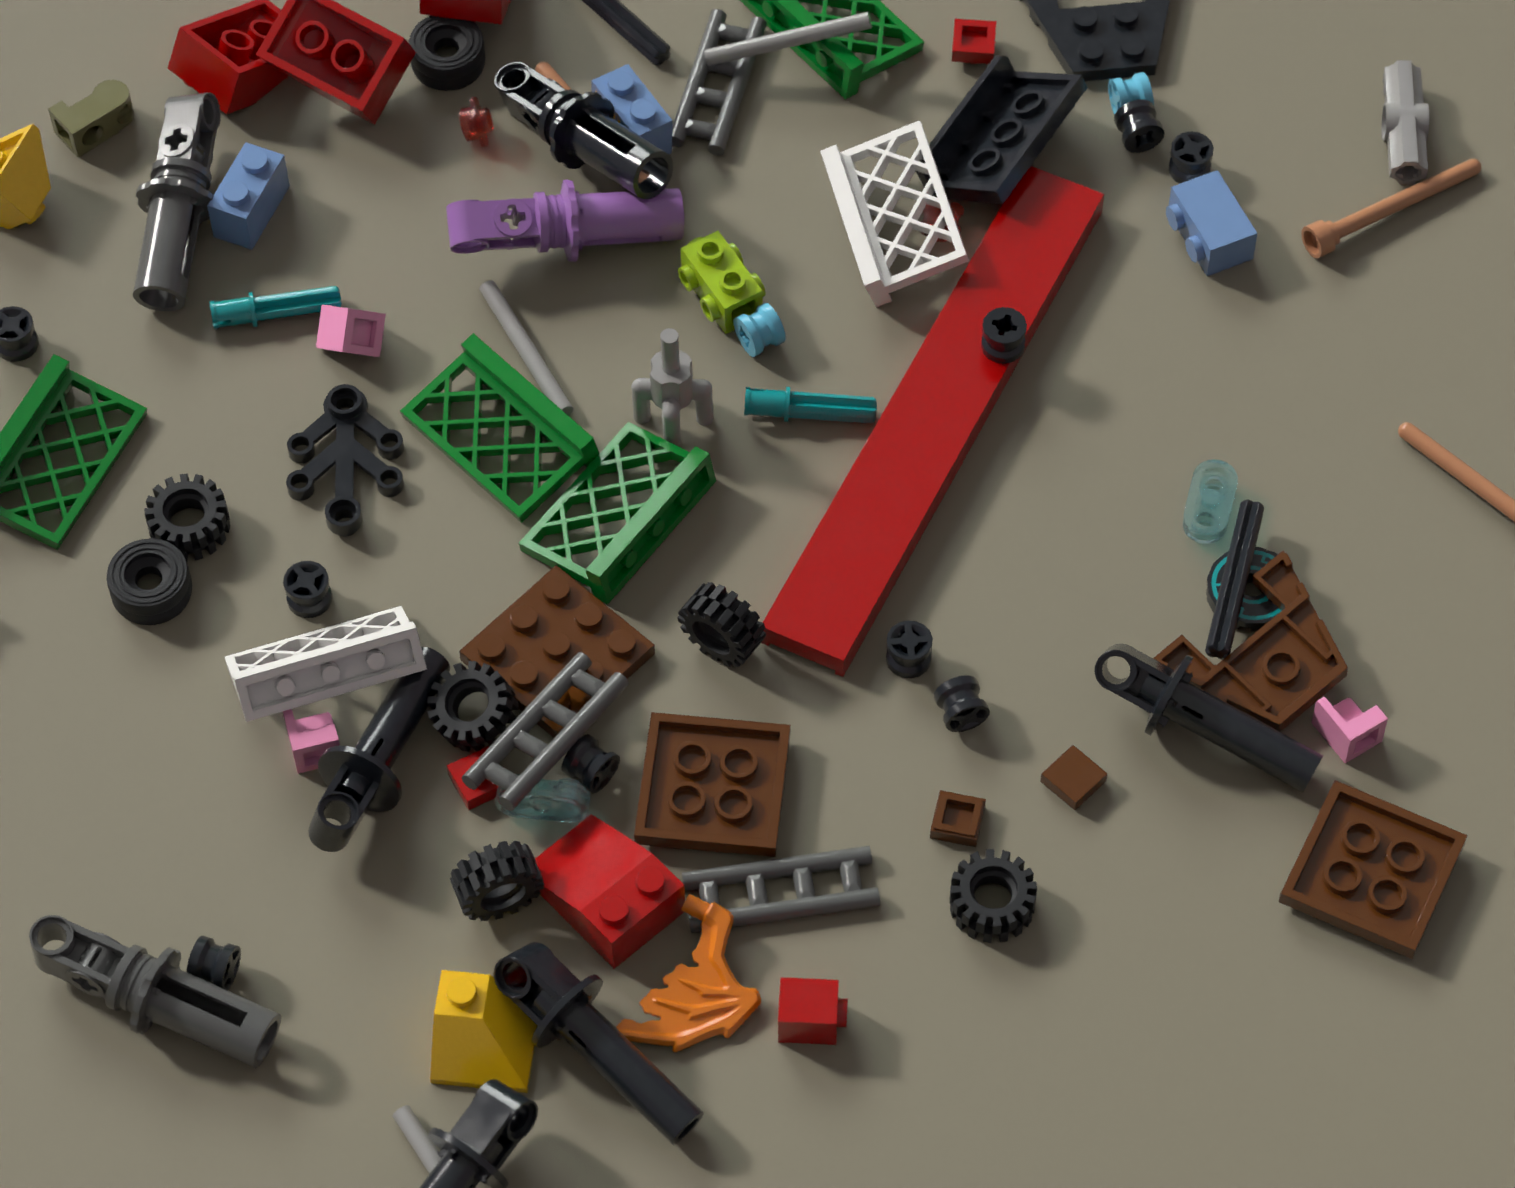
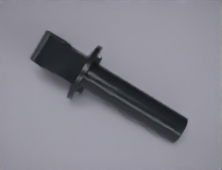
(1171, 696)
(362, 775)
(564, 1010)
(482, 1138)

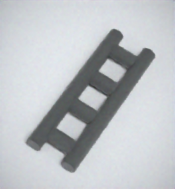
(727, 101)
(545, 754)
(801, 869)

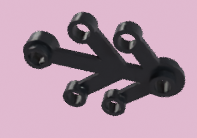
(343, 454)

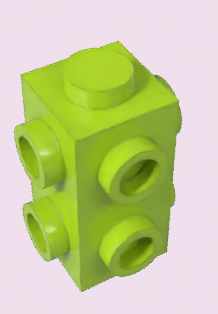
(720, 279)

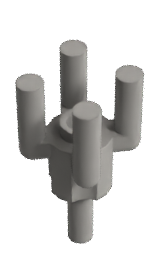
(671, 389)

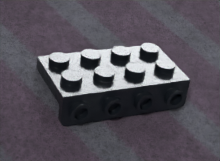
(1000, 130)

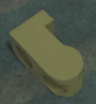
(93, 117)

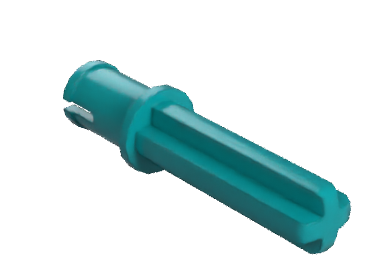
(273, 306)
(809, 405)

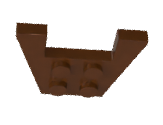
(1280, 665)

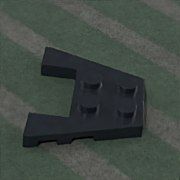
(1103, 39)

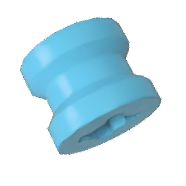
(1128, 90)
(759, 329)

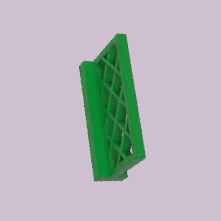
(834, 56)
(533, 410)
(26, 427)
(646, 523)

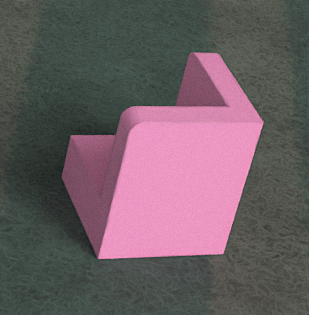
(350, 330)
(1348, 728)
(310, 738)

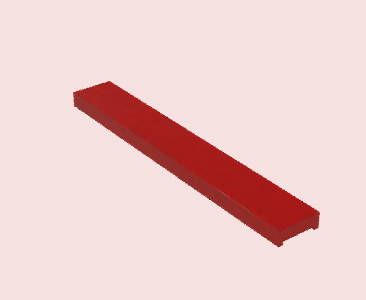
(928, 425)

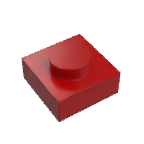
(973, 41)
(472, 798)

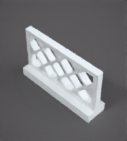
(864, 232)
(325, 663)

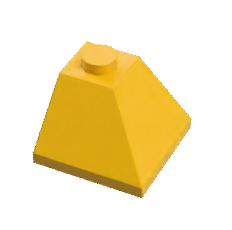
(22, 177)
(479, 1034)

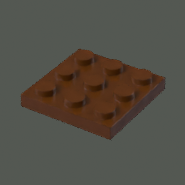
(546, 631)
(712, 784)
(1373, 869)

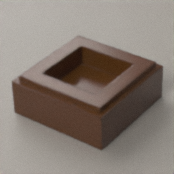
(1073, 777)
(957, 818)

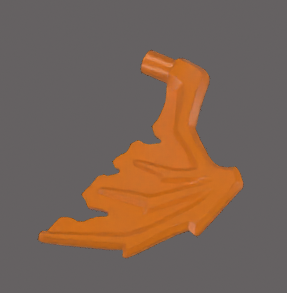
(698, 999)

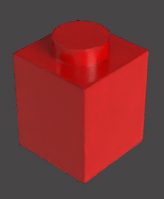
(810, 1011)

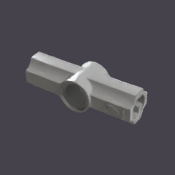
(1405, 122)

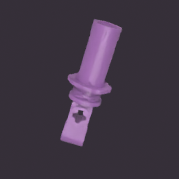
(565, 221)

